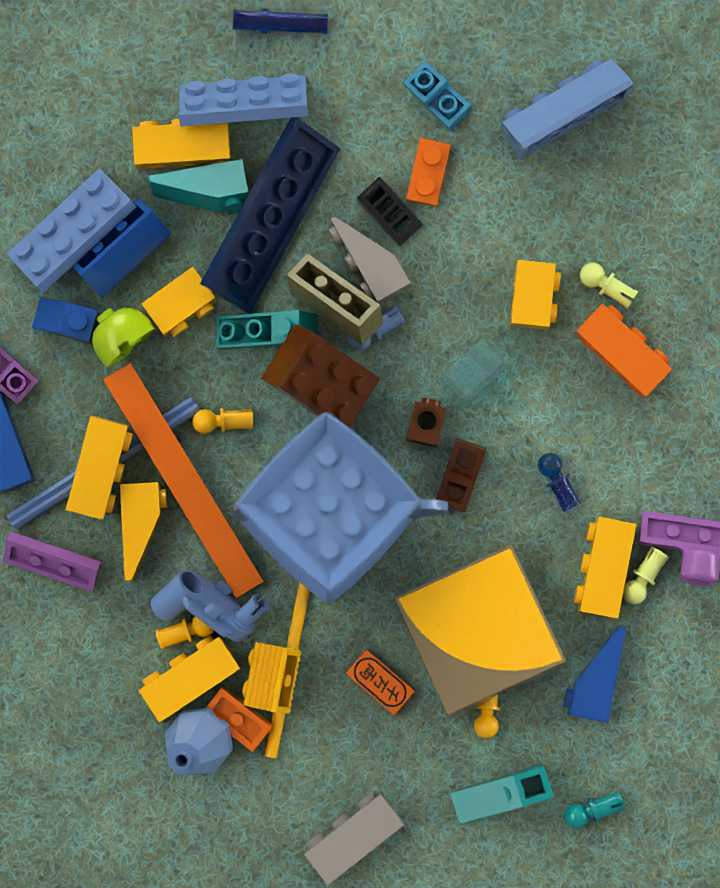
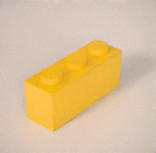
(180, 146)
(98, 467)
(605, 567)
(188, 677)

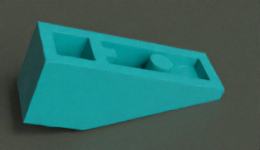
(210, 187)

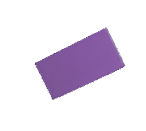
(14, 379)

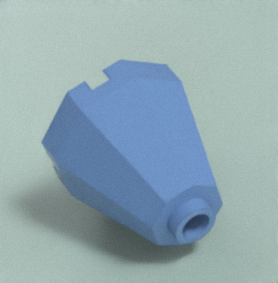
(197, 742)

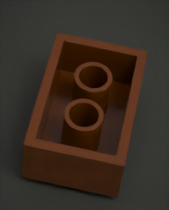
(320, 376)

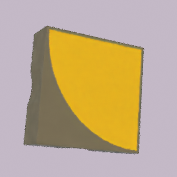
(480, 631)

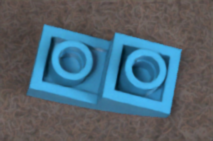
(437, 96)

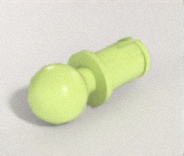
(594, 275)
(635, 590)

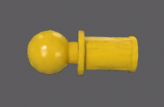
(206, 421)
(182, 632)
(486, 724)

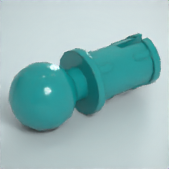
(577, 815)

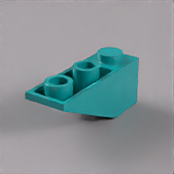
(261, 329)
(502, 794)

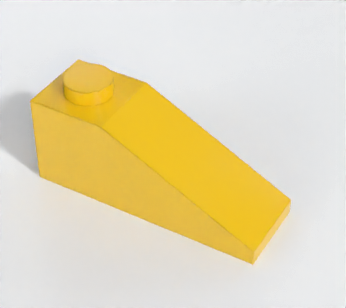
(140, 518)

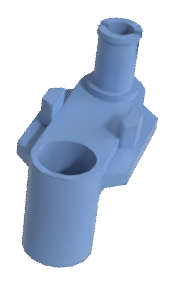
(209, 604)

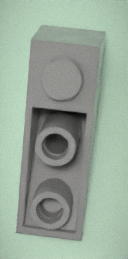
(376, 265)

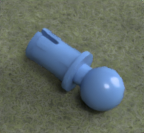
(391, 319)

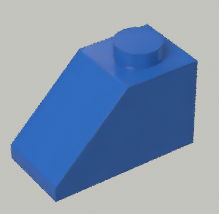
(66, 319)

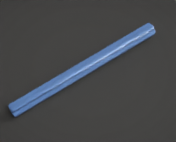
(62, 489)

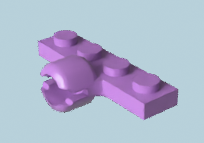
(693, 537)

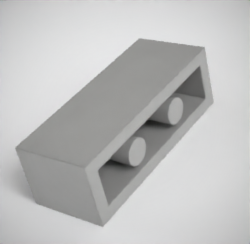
(352, 837)

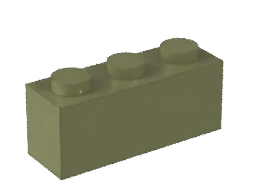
(334, 299)

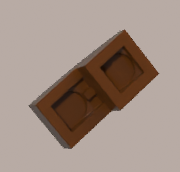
(461, 474)

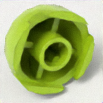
(120, 333)

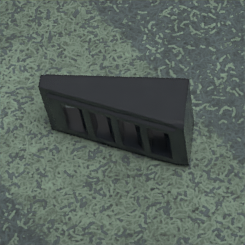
(372, 210)

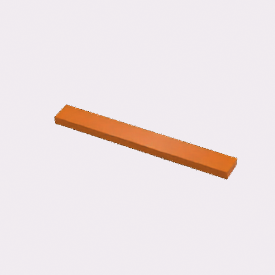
(183, 480)

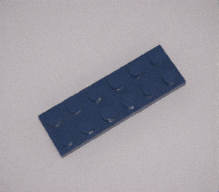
(270, 215)

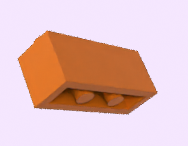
(623, 350)

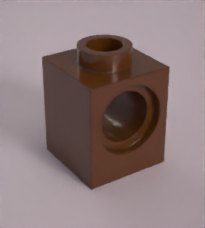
(426, 437)

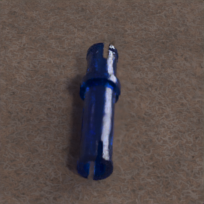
(279, 21)

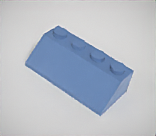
(565, 108)

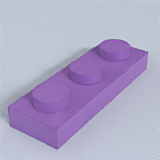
(51, 561)

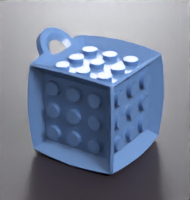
(329, 507)

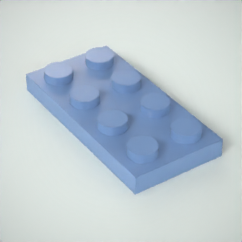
(243, 100)
(71, 230)

